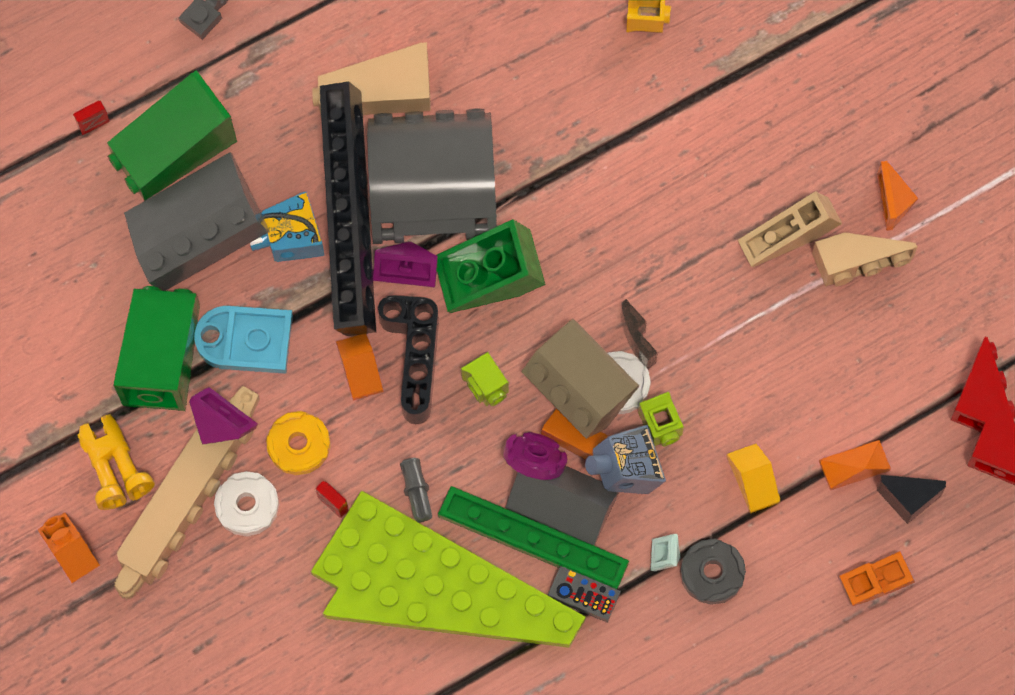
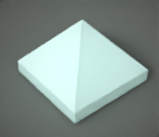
(665, 552)

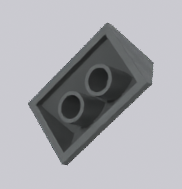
(568, 503)

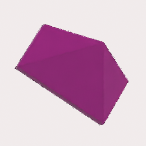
(405, 264)
(218, 419)

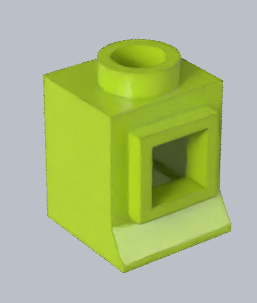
(485, 380)
(667, 433)

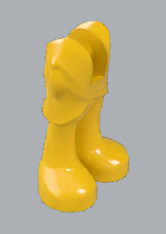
(100, 453)

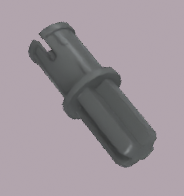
(416, 489)

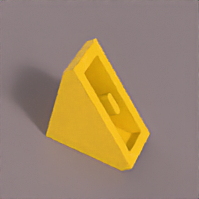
(754, 477)

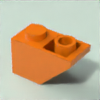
(68, 547)

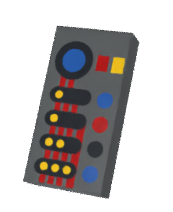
(584, 594)

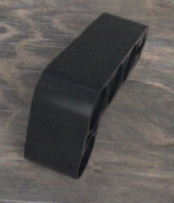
(414, 359)

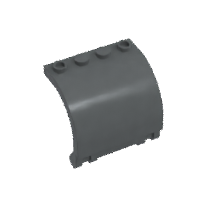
(431, 174)

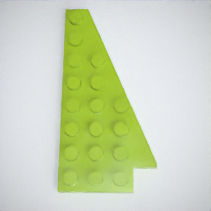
(414, 578)

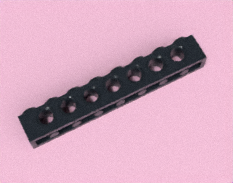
(347, 209)

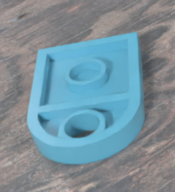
(247, 339)

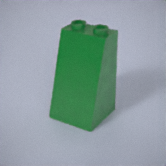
(172, 137)
(157, 349)

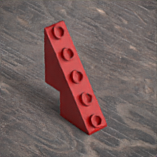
(986, 409)

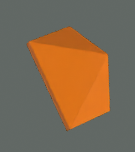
(895, 195)
(854, 465)

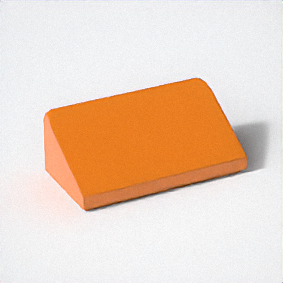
(568, 437)

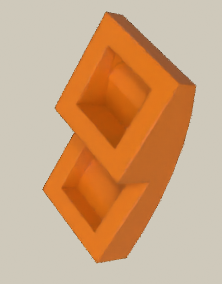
(877, 579)

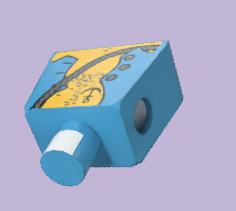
(292, 230)

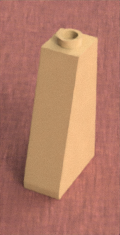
(388, 82)

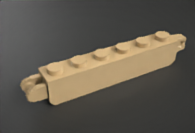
(177, 504)

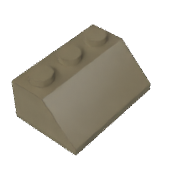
(580, 379)

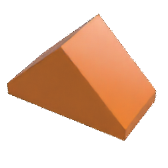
(359, 366)

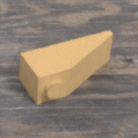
(790, 229)

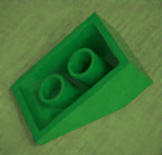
(490, 268)

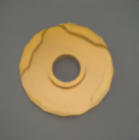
(298, 461)

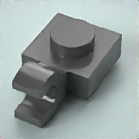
(202, 16)

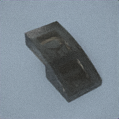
(634, 328)

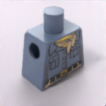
(627, 462)

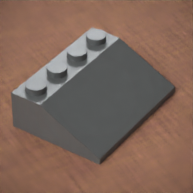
(194, 223)

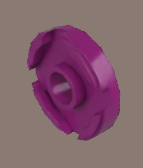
(535, 456)

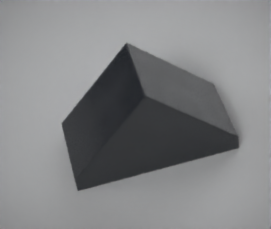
(909, 495)

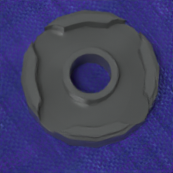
(712, 590)

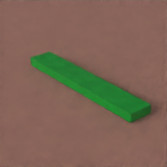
(532, 537)

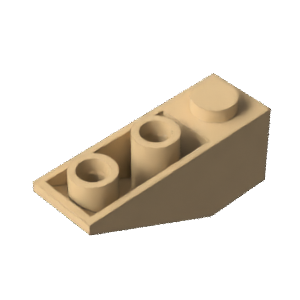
(852, 255)

